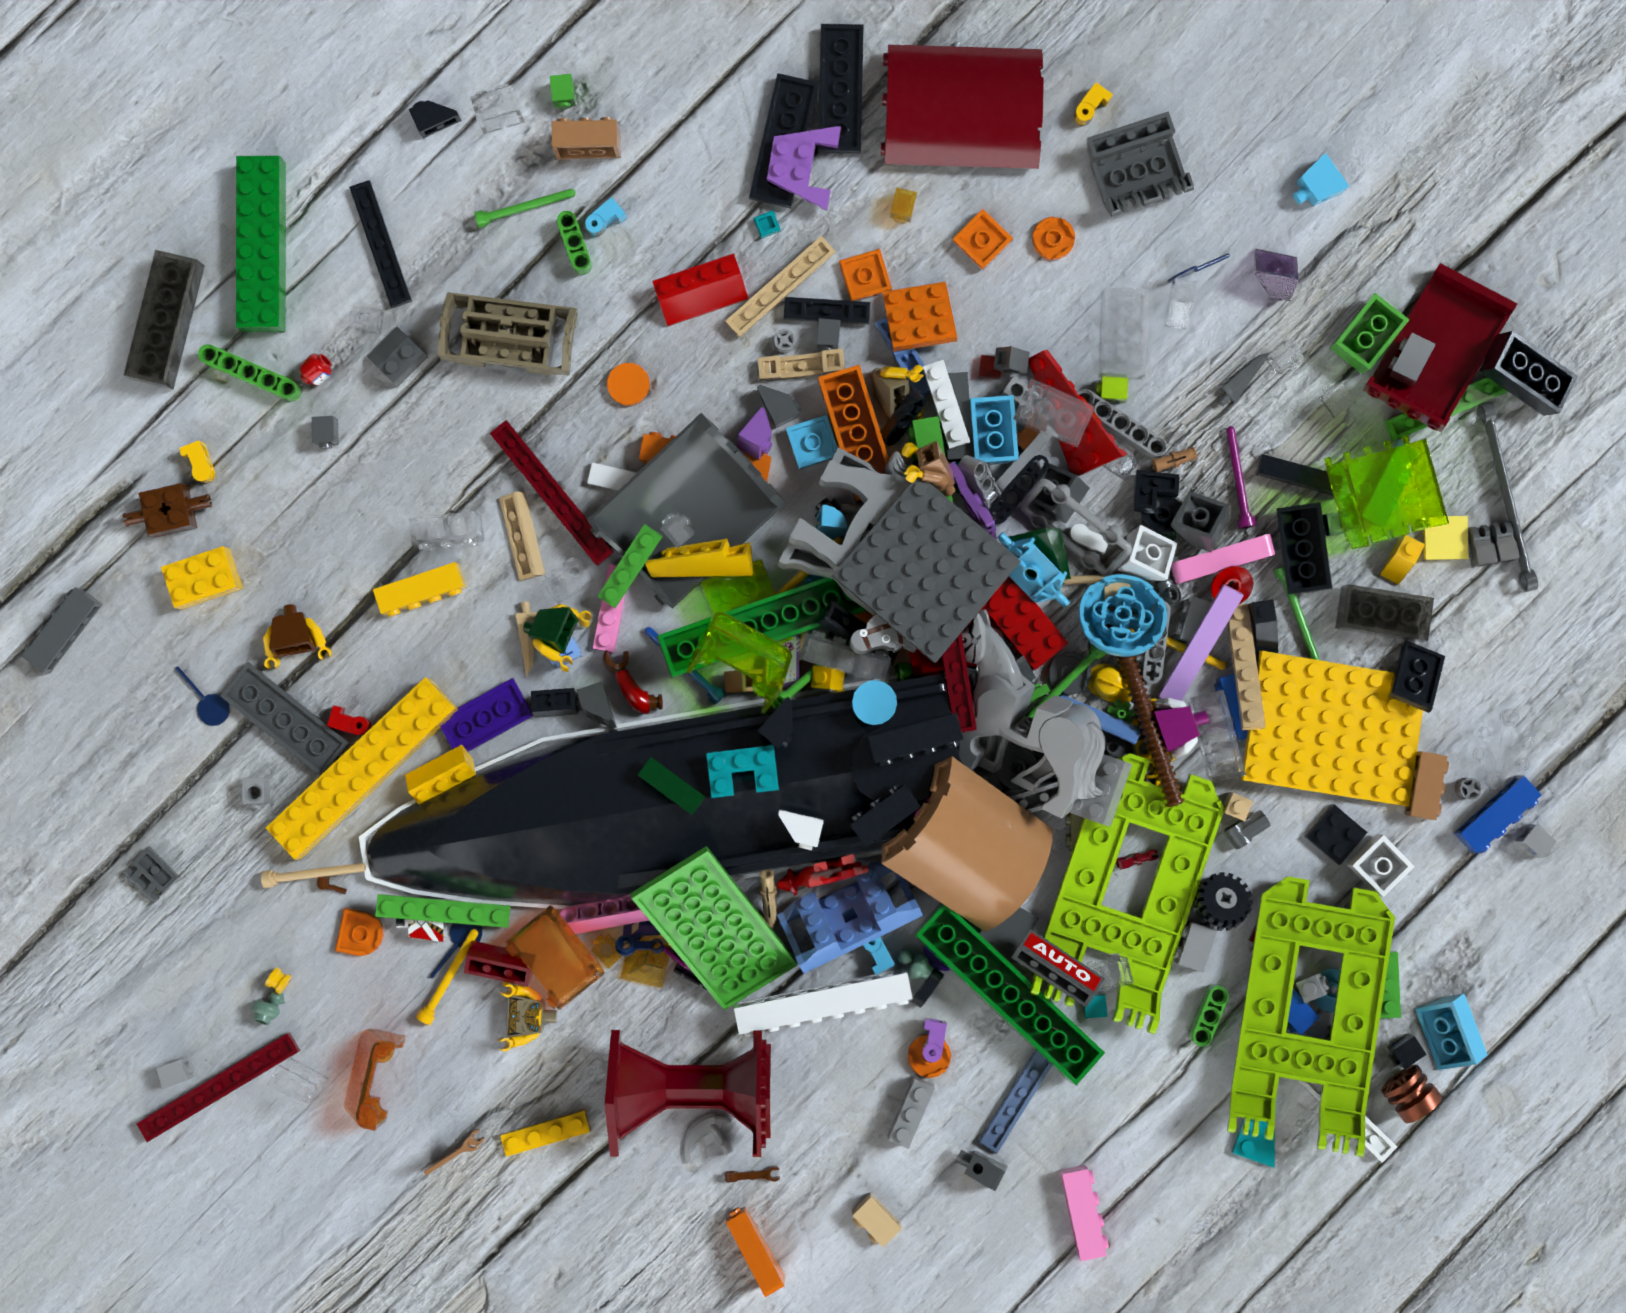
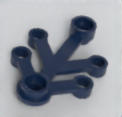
(645, 929)

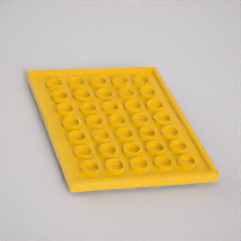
(1332, 731)

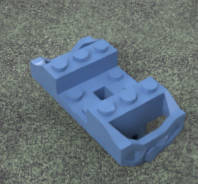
(848, 917)

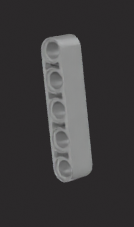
(1130, 426)

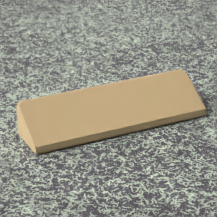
(522, 535)

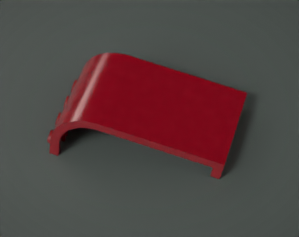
(1463, 325)

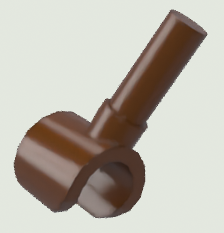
(323, 883)

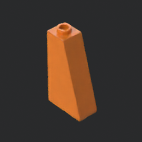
(755, 1251)

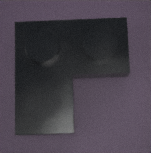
(1149, 485)

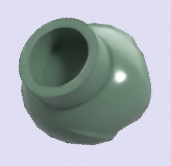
(917, 966)
(266, 1011)

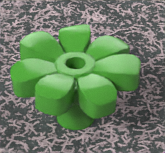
(1115, 711)

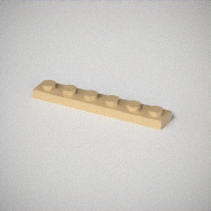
(780, 286)
(1245, 669)

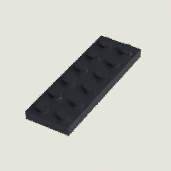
(841, 84)
(788, 114)

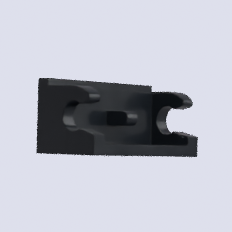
(554, 702)

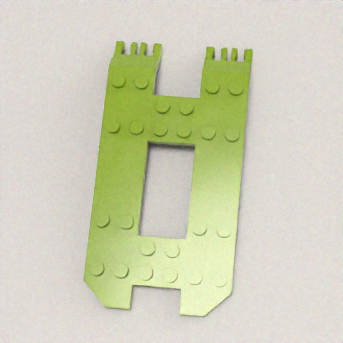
(1152, 938)
(1346, 1059)

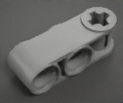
(979, 480)

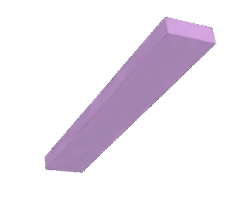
(1201, 643)

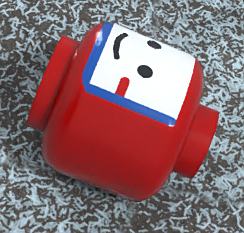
(315, 369)

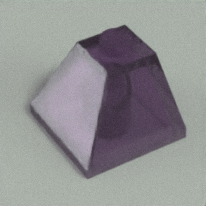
(1276, 273)

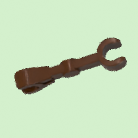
(734, 1176)

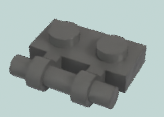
(156, 870)

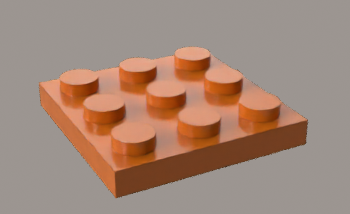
(919, 316)

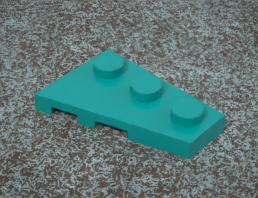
(1257, 1147)

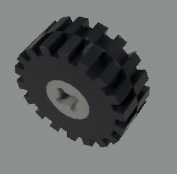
(1223, 912)

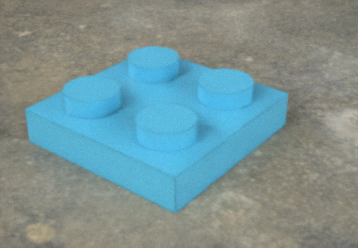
(812, 442)

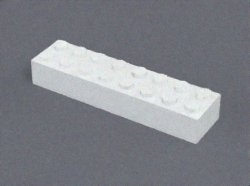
(823, 1001)

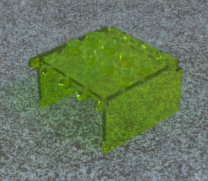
(1386, 492)

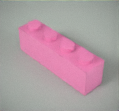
(1083, 1212)

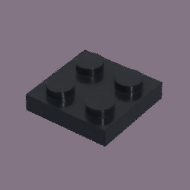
(1336, 834)

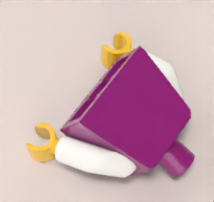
(1178, 725)

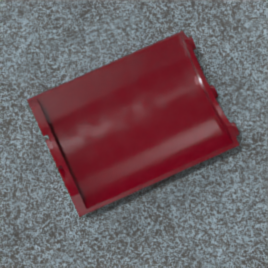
(963, 106)

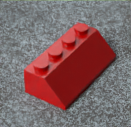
(700, 290)

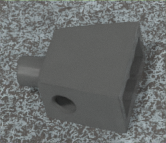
(991, 1172)

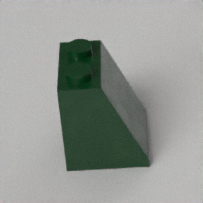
(1051, 544)

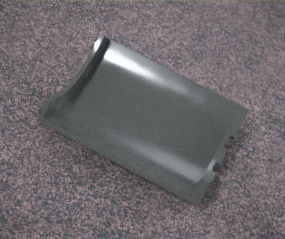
(694, 476)

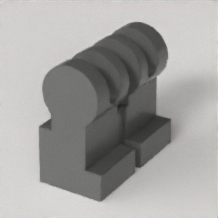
(1500, 551)

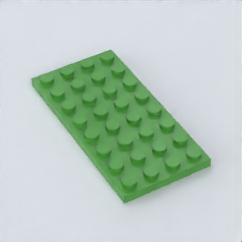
(714, 928)

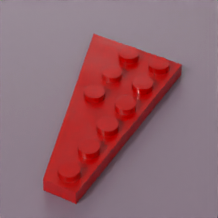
(1096, 445)

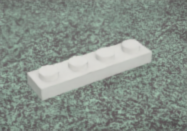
(946, 404)

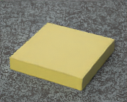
(1447, 541)

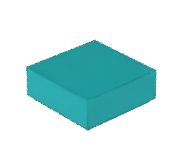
(767, 224)
(1097, 1007)

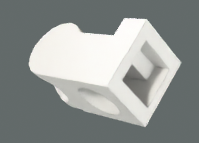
(1088, 539)

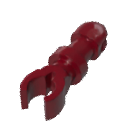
(1128, 861)

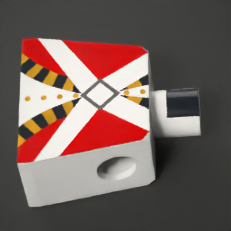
(424, 929)

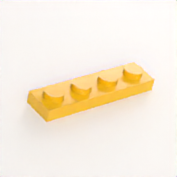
(545, 1133)

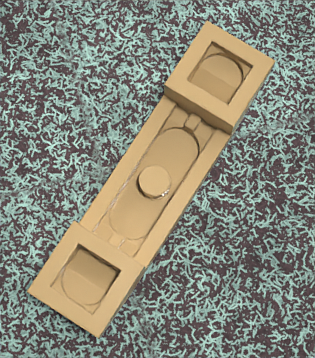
(801, 365)

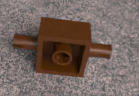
(154, 507)

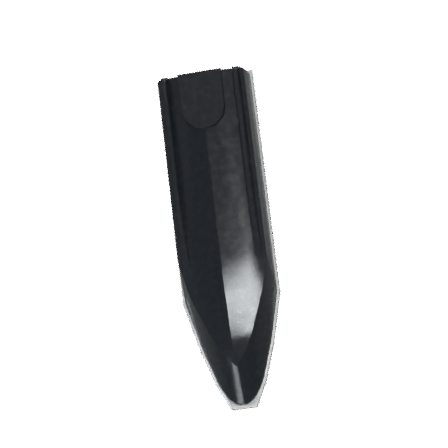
(581, 827)

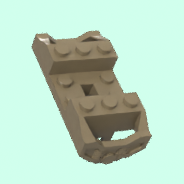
(487, 342)

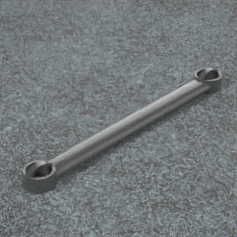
(1487, 416)

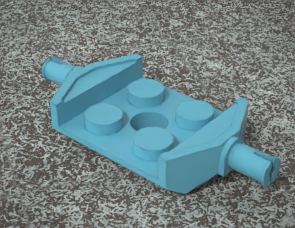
(1048, 579)

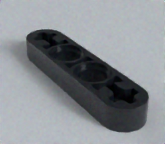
(1018, 490)

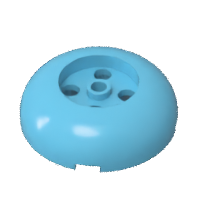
(1119, 639)

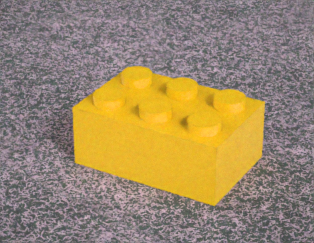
(201, 577)

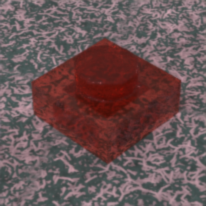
(986, 368)

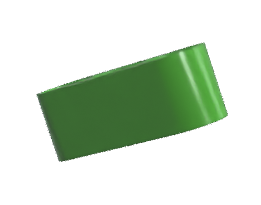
(570, 233)
(1208, 1026)

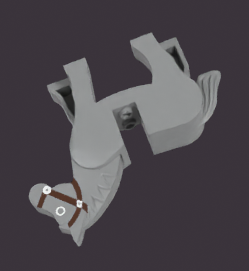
(821, 556)

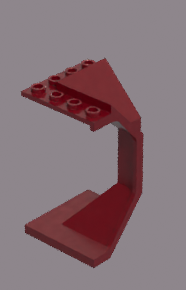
(644, 1087)

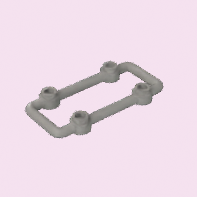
(1089, 559)

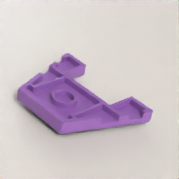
(793, 160)
(973, 503)

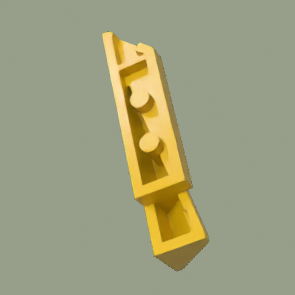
(703, 559)

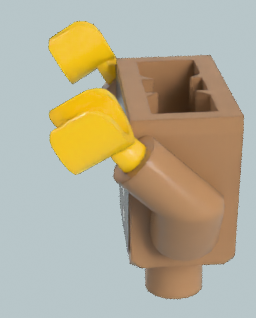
(933, 467)

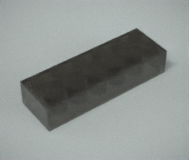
(164, 319)

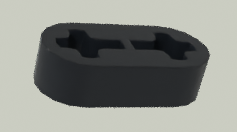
(927, 988)

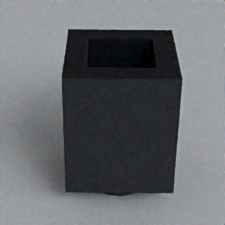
(1406, 1051)

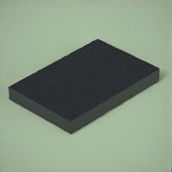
(1417, 676)

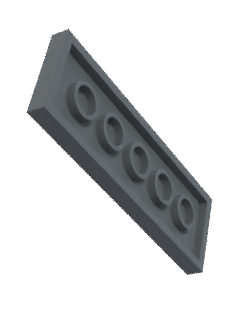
(285, 719)

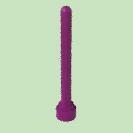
(1245, 519)

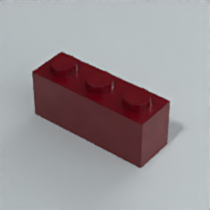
(496, 964)

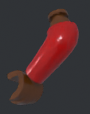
(634, 695)

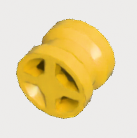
(278, 980)

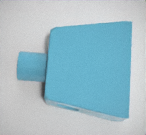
(1320, 182)

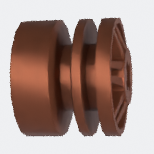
(1411, 1094)

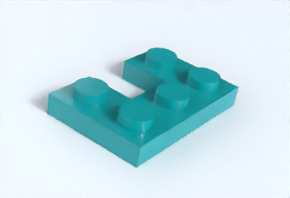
(724, 763)

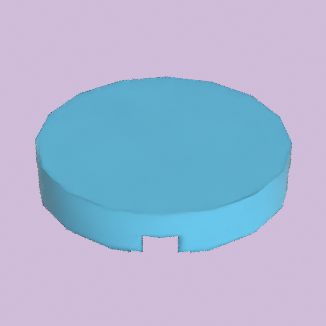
(874, 702)

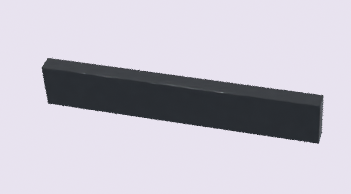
(380, 244)

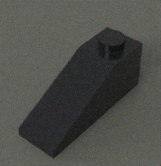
(1264, 626)

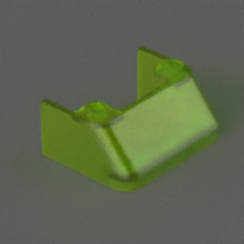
(746, 652)

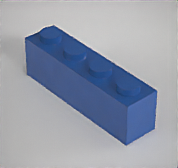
(1498, 814)

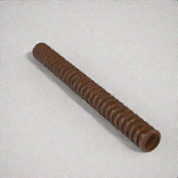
(1150, 730)

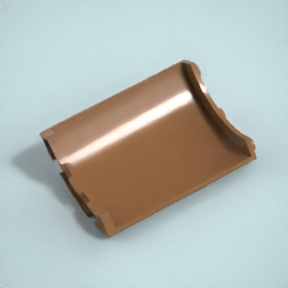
(971, 847)

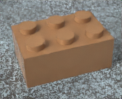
(586, 138)

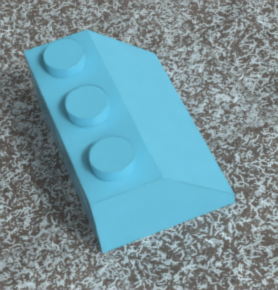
(994, 429)
(1451, 1032)

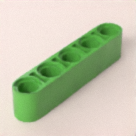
(240, 368)

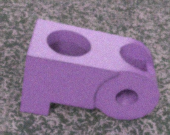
(933, 1047)

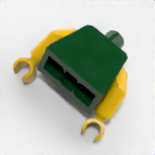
(553, 631)

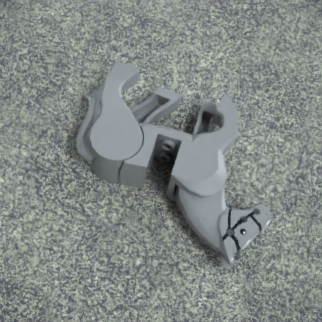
(1061, 730)

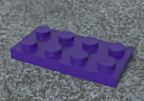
(487, 716)

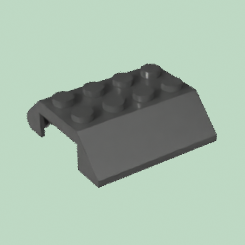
(1137, 164)

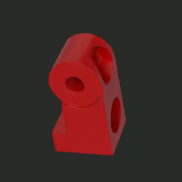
(355, 725)

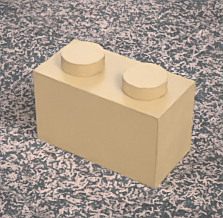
(876, 1220)

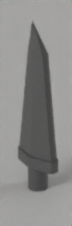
(1235, 387)

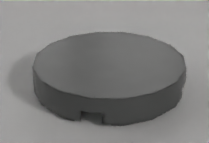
(1062, 666)

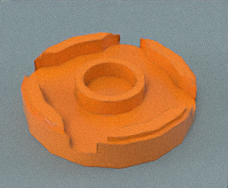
(1053, 238)
(628, 384)
(921, 1065)

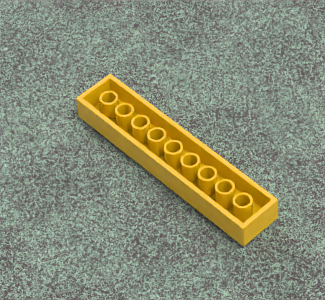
(362, 769)

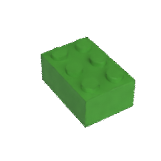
(1369, 333)

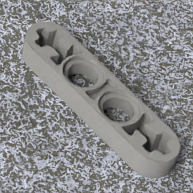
(1023, 460)
(1162, 645)

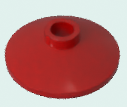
(1241, 580)

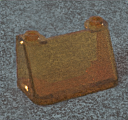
(555, 957)
(372, 1048)

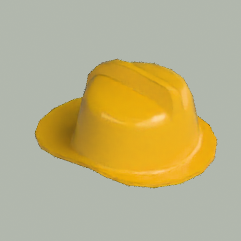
(1108, 683)

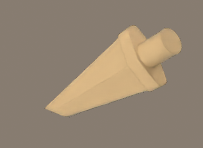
(525, 641)

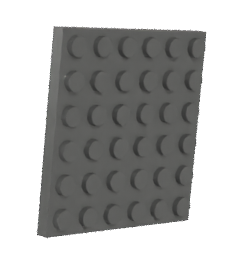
(926, 569)

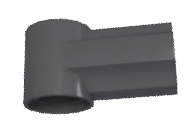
(1243, 832)

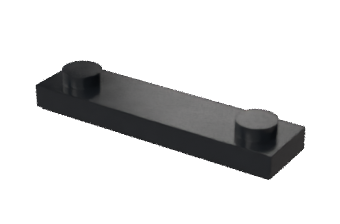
(812, 309)

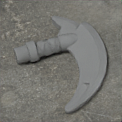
(706, 1124)

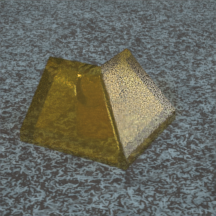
(646, 966)

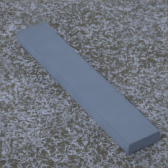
(1015, 1102)

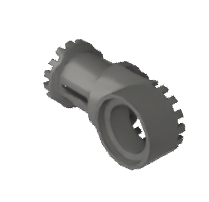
(1165, 588)

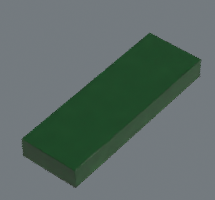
(671, 785)

